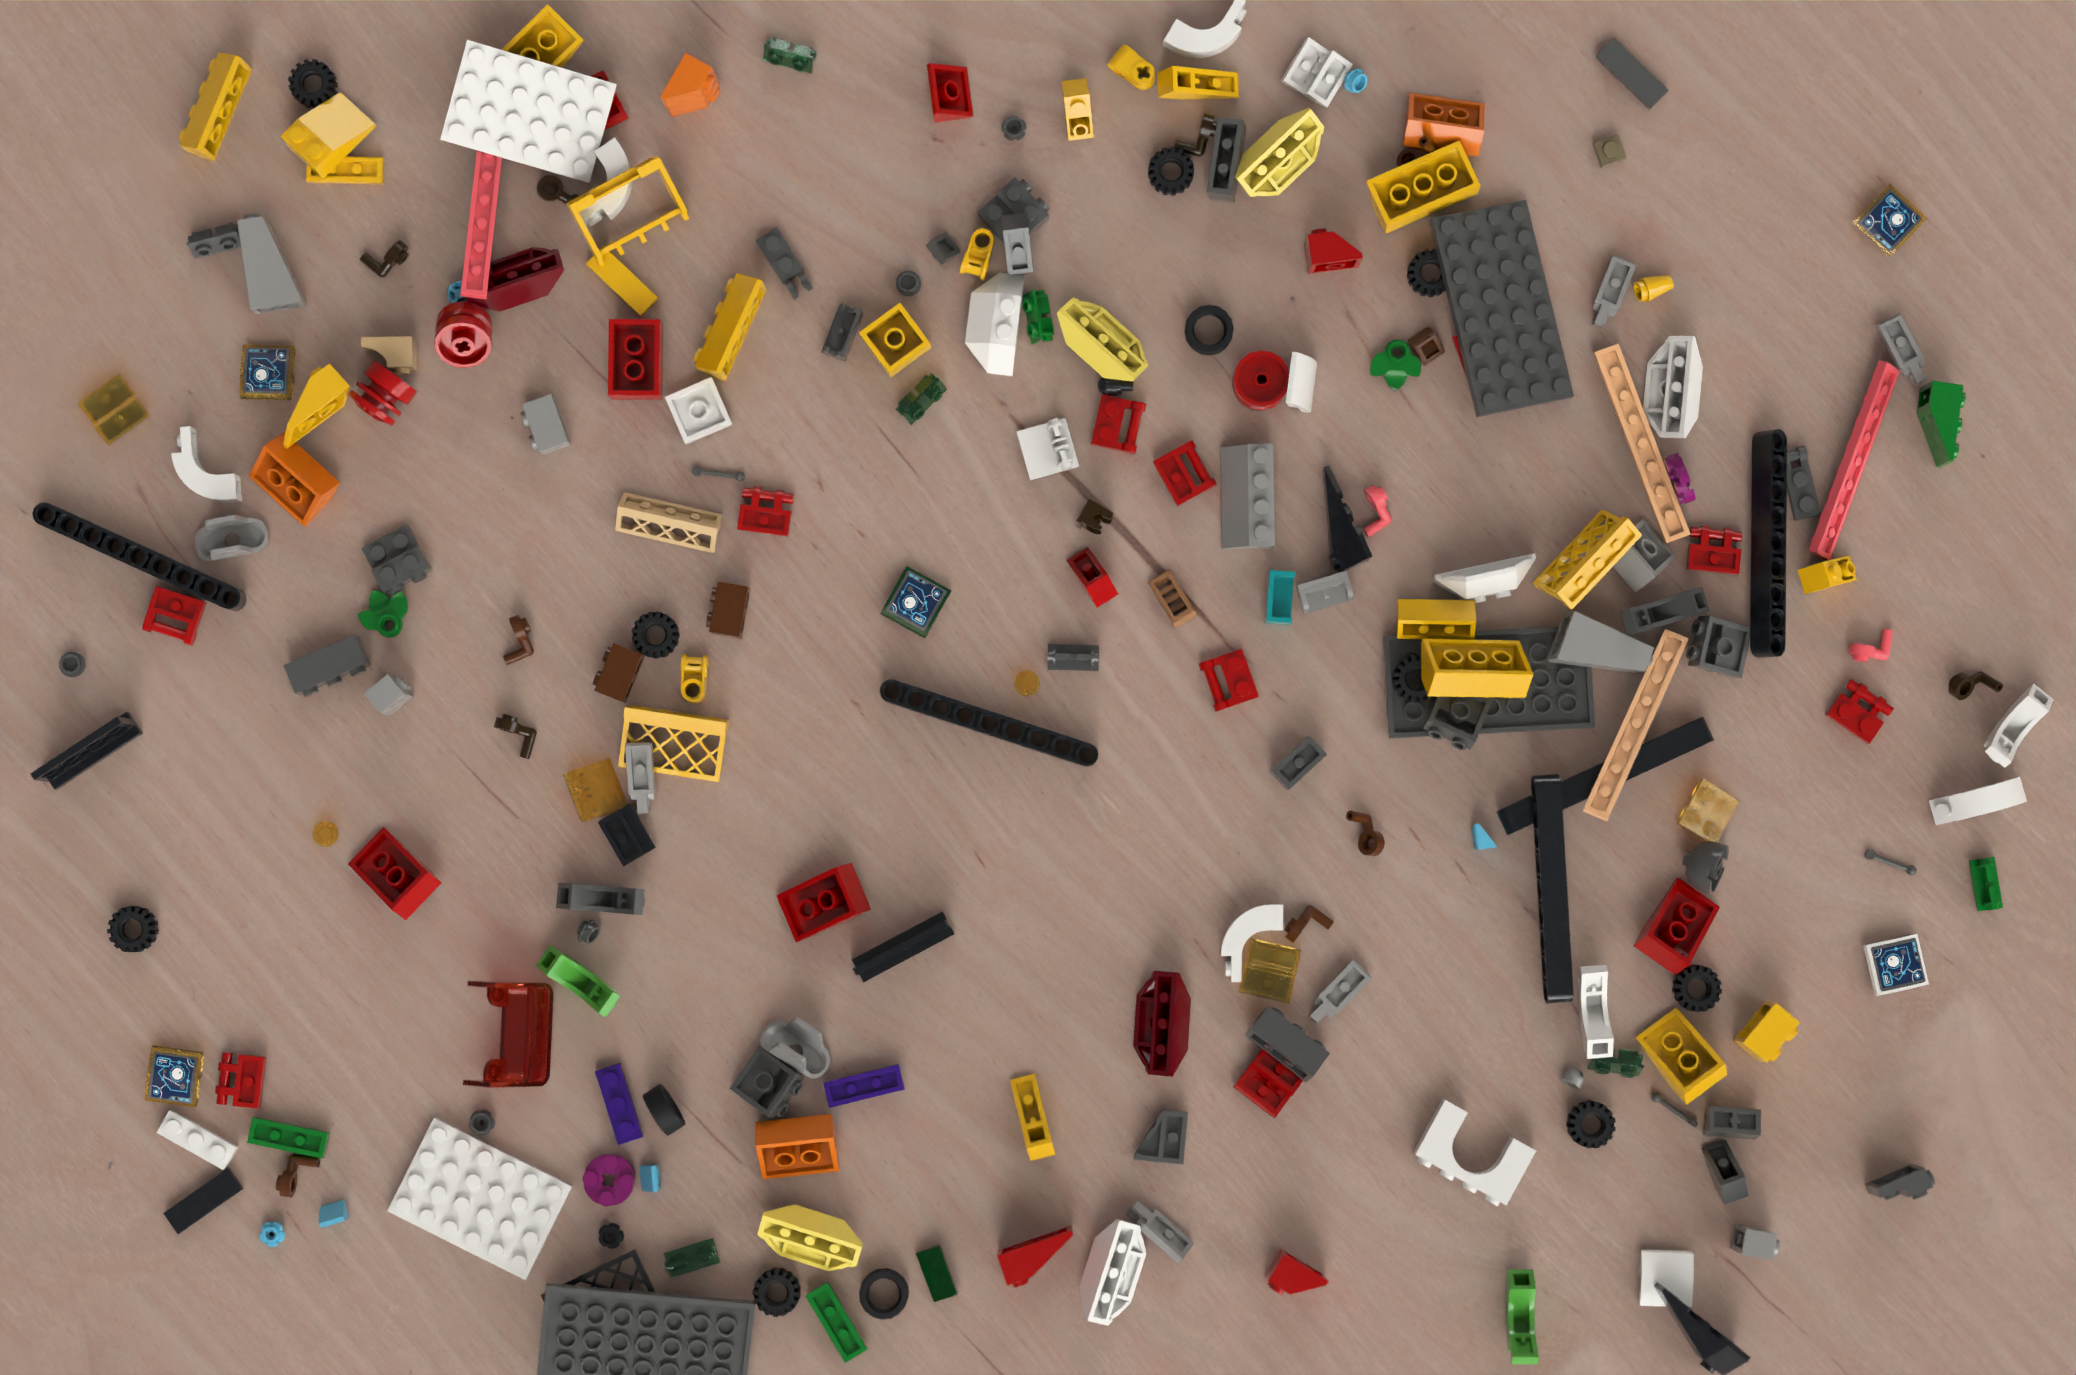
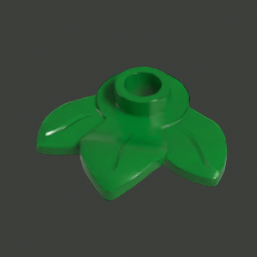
(1395, 368)
(383, 610)

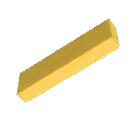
(352, 170)
(624, 283)

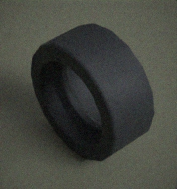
(1227, 323)
(663, 1109)
(903, 1293)

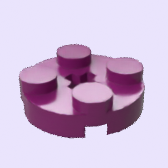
(1679, 476)
(607, 1194)

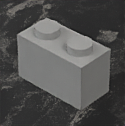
(546, 425)
(389, 694)
(1755, 1242)

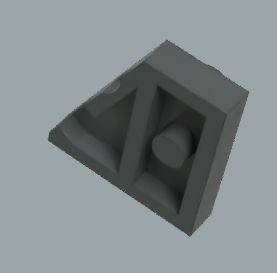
(1165, 1139)

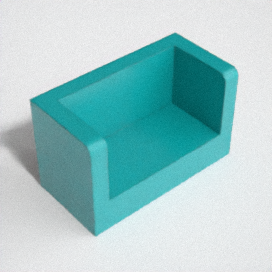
(1279, 597)

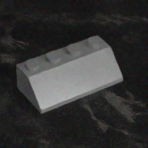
(1247, 496)

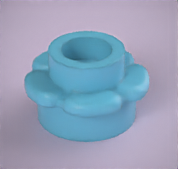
(1355, 81)
(278, 1230)

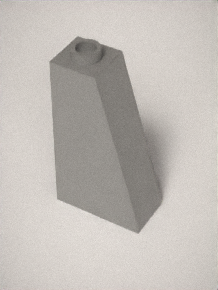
(267, 272)
(1595, 645)

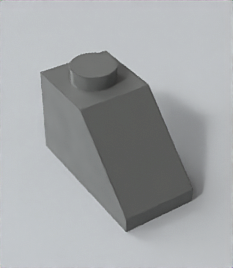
(1725, 1172)

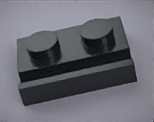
(627, 834)

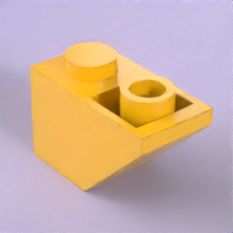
(1077, 109)
(1827, 574)

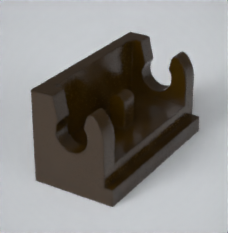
(1092, 516)

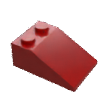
(394, 873)
(823, 902)
(1677, 927)
(1028, 1257)

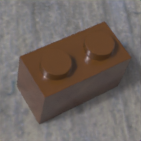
(728, 610)
(618, 672)

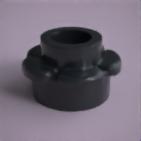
(604, 1232)

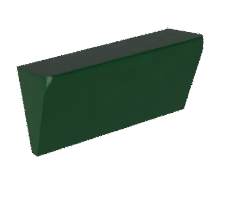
(937, 1273)

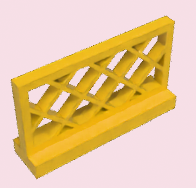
(1600, 557)
(681, 722)

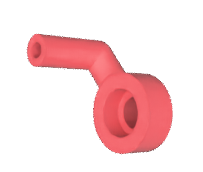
(1377, 499)
(1862, 652)

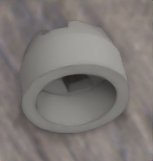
(1573, 1077)

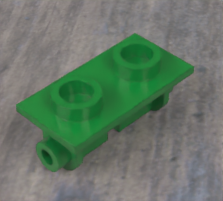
(1034, 305)
(1985, 884)

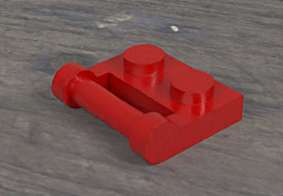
(1110, 420)
(1177, 477)
(176, 607)
(1236, 676)

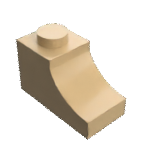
(398, 352)

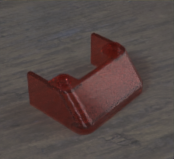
(524, 1034)

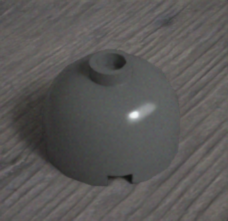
(1705, 865)

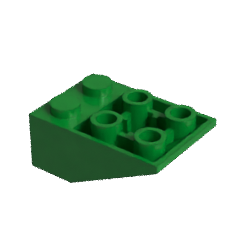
(1939, 417)

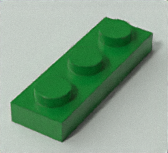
(288, 1137)
(836, 1322)

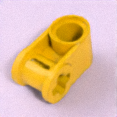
(1129, 64)
(977, 255)
(694, 676)

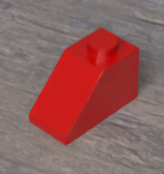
(1092, 577)

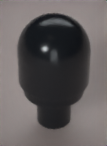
(1114, 387)

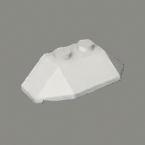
(995, 322)
(1673, 387)
(1486, 579)
(1112, 1271)

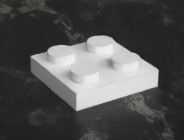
(698, 410)

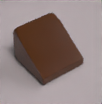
(1426, 345)

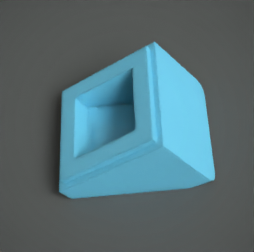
(1480, 838)
(650, 1178)
(333, 1213)

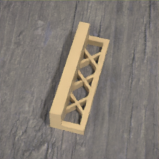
(668, 517)

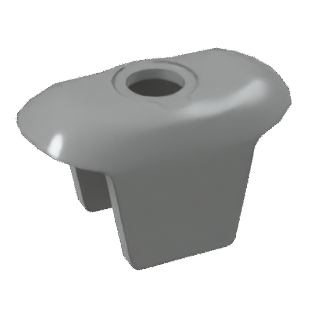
(211, 539)
(780, 1035)

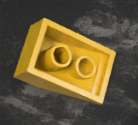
(546, 39)
(328, 133)
(320, 399)
(1682, 1056)

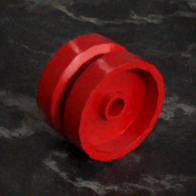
(463, 334)
(1255, 395)

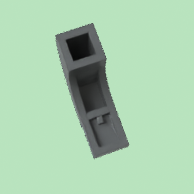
(1665, 611)
(600, 898)

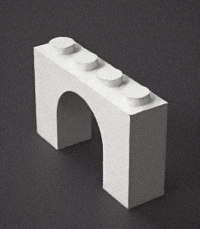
(1496, 1182)

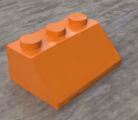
(690, 87)
(1444, 122)
(293, 479)
(796, 1146)

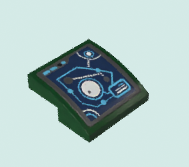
(915, 602)

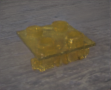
(595, 790)
(1707, 811)

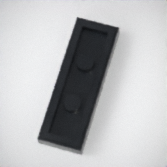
(203, 1201)

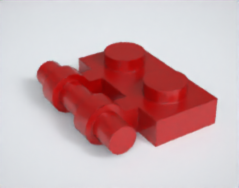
(762, 519)
(1714, 558)
(1855, 718)
(248, 1080)

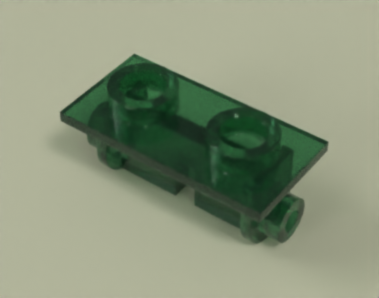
(778, 53)
(914, 407)
(1627, 1064)
(691, 1257)

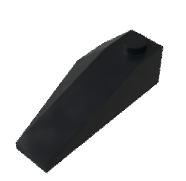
(1345, 542)
(1710, 1345)

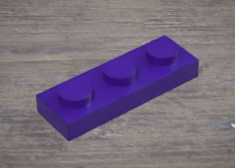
(864, 1085)
(619, 1104)

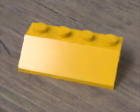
(215, 105)
(1422, 187)
(730, 326)
(1474, 668)

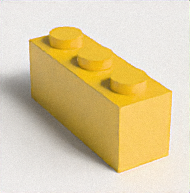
(1436, 619)

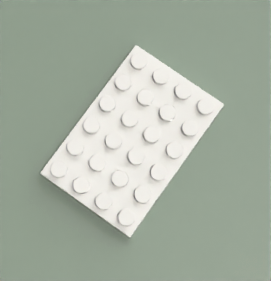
(528, 111)
(480, 1198)

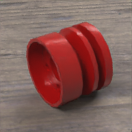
(382, 393)

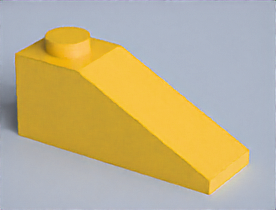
(1197, 83)
(1032, 1117)

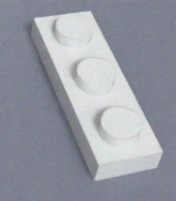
(197, 1139)

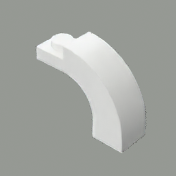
(1206, 43)
(615, 163)
(218, 488)
(2016, 723)
(1978, 801)
(1241, 929)
(1593, 1012)

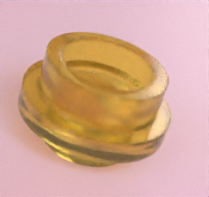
(1026, 683)
(325, 834)

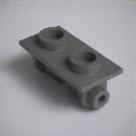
(204, 244)
(1073, 657)

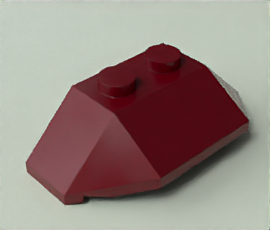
(521, 278)
(1162, 1023)

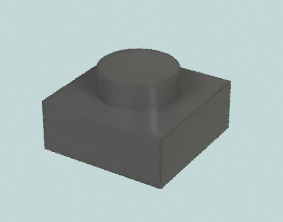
(943, 248)

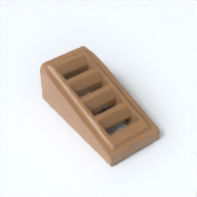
(1184, 616)

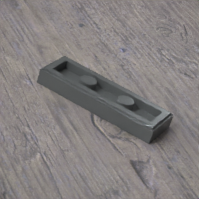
(1631, 73)

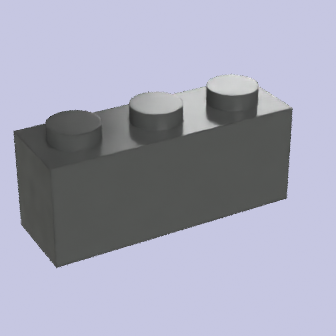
(1226, 159)
(327, 666)
(1287, 1043)

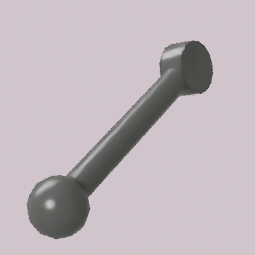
(697, 471)
(1870, 854)
(1656, 1097)

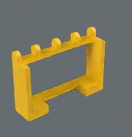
(589, 198)

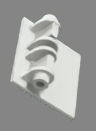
(1047, 448)

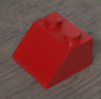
(1329, 252)
(1293, 1275)

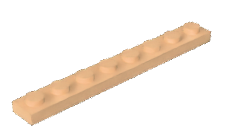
(1641, 443)
(1636, 725)

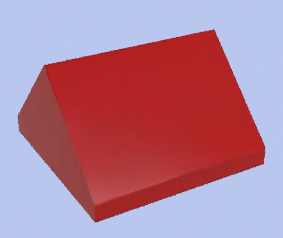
(949, 92)

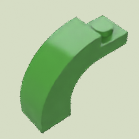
(578, 979)
(1520, 1316)

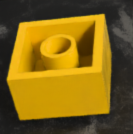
(895, 340)
(1767, 1032)

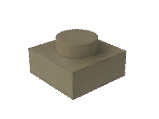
(1609, 151)

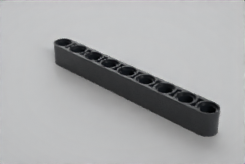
(1768, 544)
(129, 550)
(979, 714)
(1580, 785)
(1552, 888)

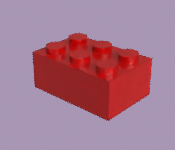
(635, 359)

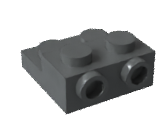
(1014, 199)
(396, 560)
(1719, 646)
(1457, 719)
(767, 1083)
(1907, 1181)

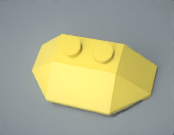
(1280, 154)
(1101, 340)
(810, 1237)

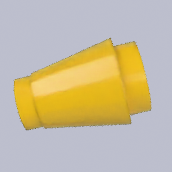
(1652, 287)

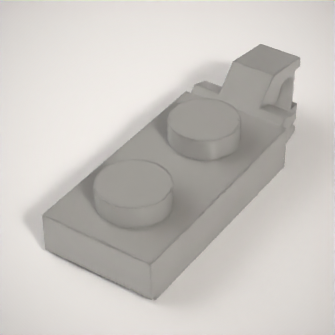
(1612, 289)
(1902, 348)
(640, 774)
(1340, 991)
(1161, 1231)

